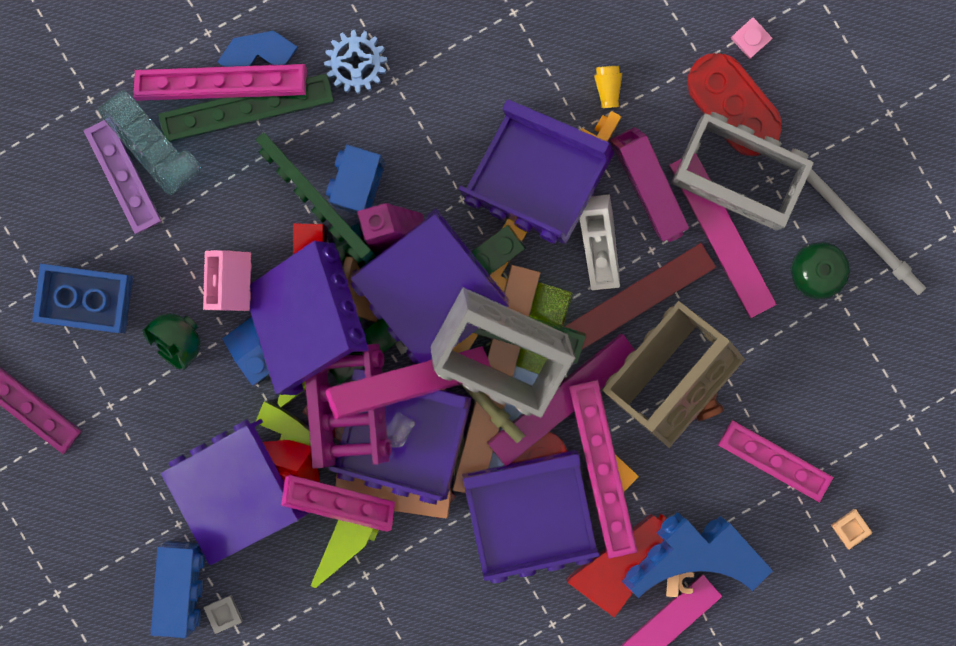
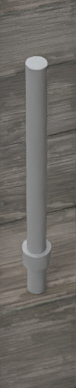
(901, 270)

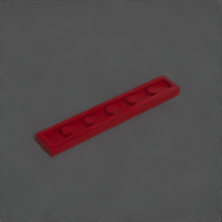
(643, 294)

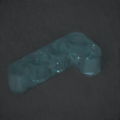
(148, 144)

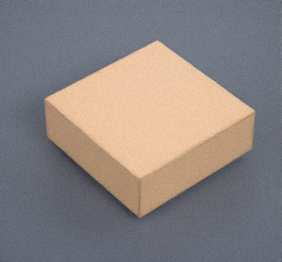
(851, 529)

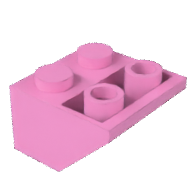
(227, 281)

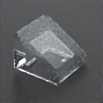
(399, 429)

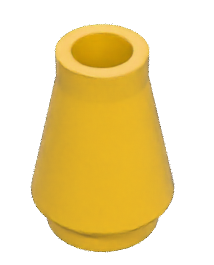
(608, 84)

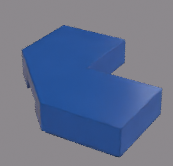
(267, 45)

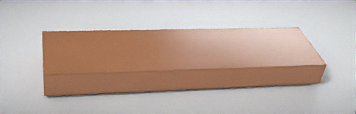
(402, 504)

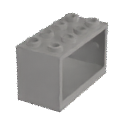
(729, 199)
(515, 328)

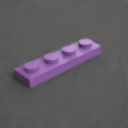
(123, 177)

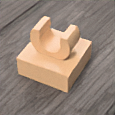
(675, 584)

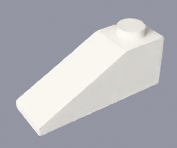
(600, 243)

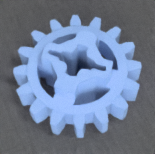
(342, 62)

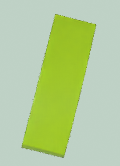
(285, 423)

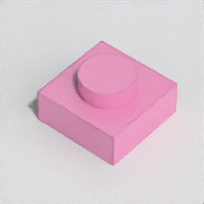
(751, 38)

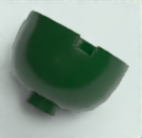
(820, 270)
(175, 339)

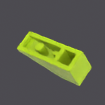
(343, 545)

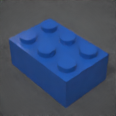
(356, 179)
(82, 298)
(177, 589)

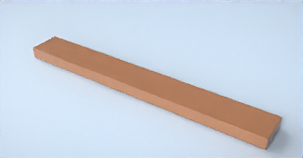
(502, 357)

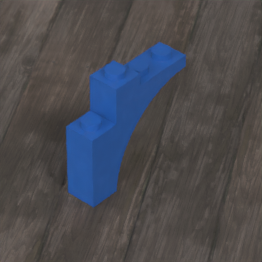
(686, 550)

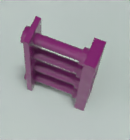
(323, 422)

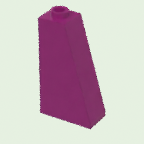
(649, 183)
(386, 225)

